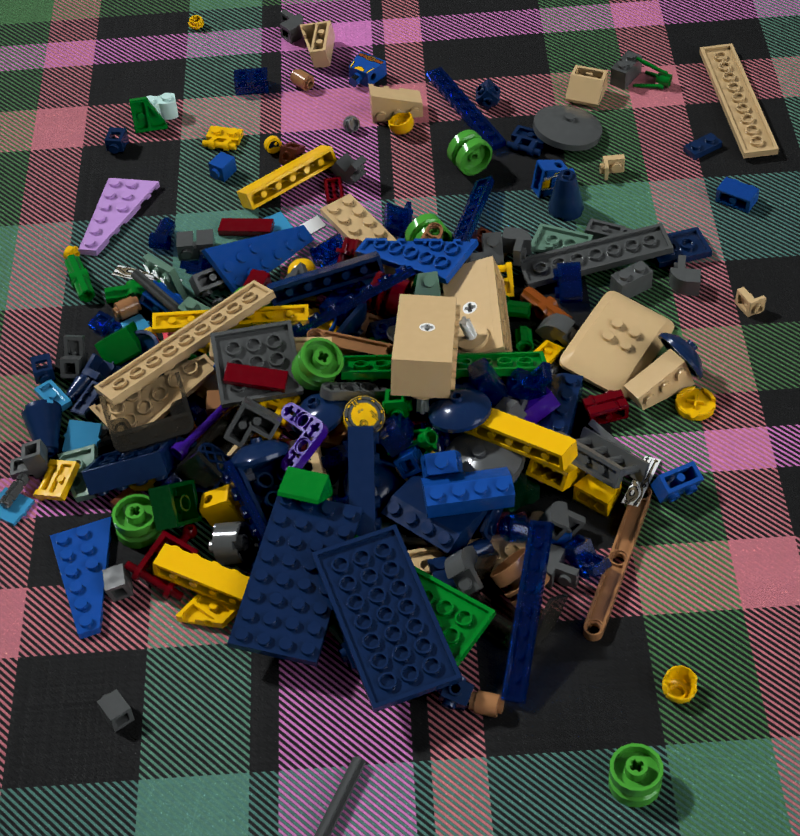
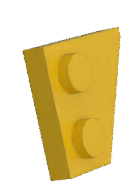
(206, 612)

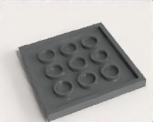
(260, 346)

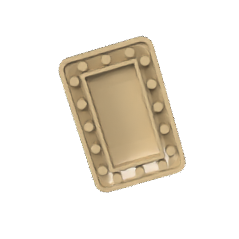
(615, 342)

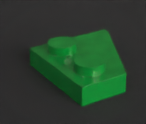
(146, 116)

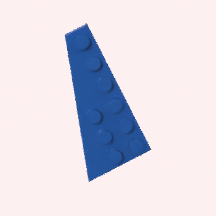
(263, 252)
(421, 254)
(81, 558)

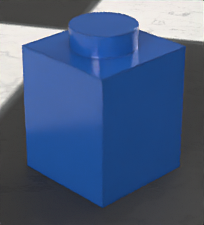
(222, 166)

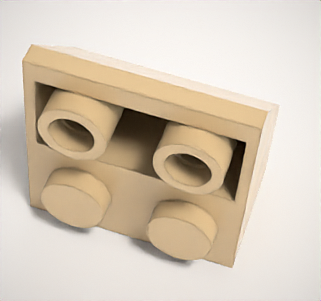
(587, 86)

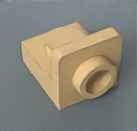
(612, 164)
(748, 304)

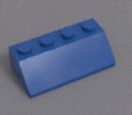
(468, 492)

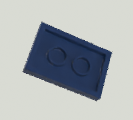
(688, 243)

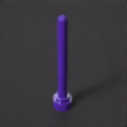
(180, 449)

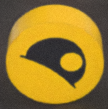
(272, 144)

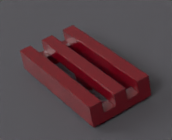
(333, 180)

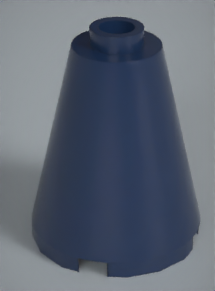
(566, 197)
(44, 423)

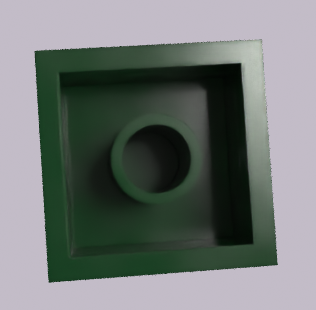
(174, 505)

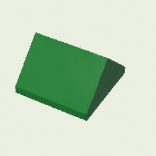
(120, 345)
(305, 486)

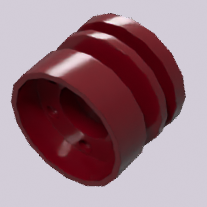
(389, 297)

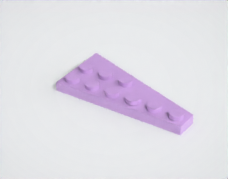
(115, 207)

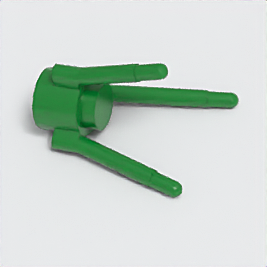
(662, 78)
(426, 439)

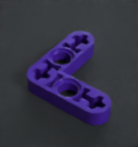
(308, 430)

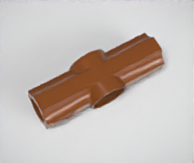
(541, 305)

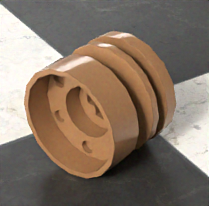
(509, 573)

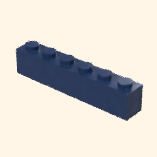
(326, 278)
(363, 476)

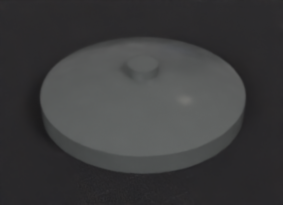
(567, 128)
(484, 455)

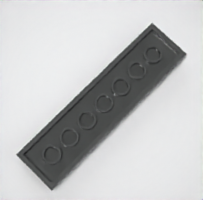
(599, 254)

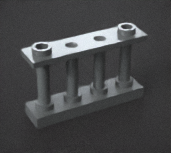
(607, 460)

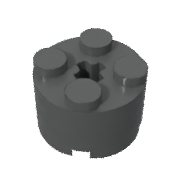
(232, 543)

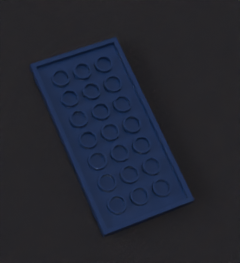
(285, 600)
(386, 618)

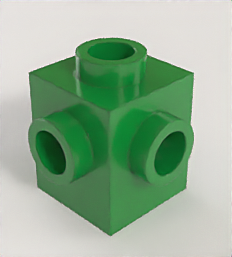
(397, 404)

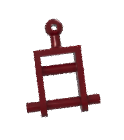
(188, 532)

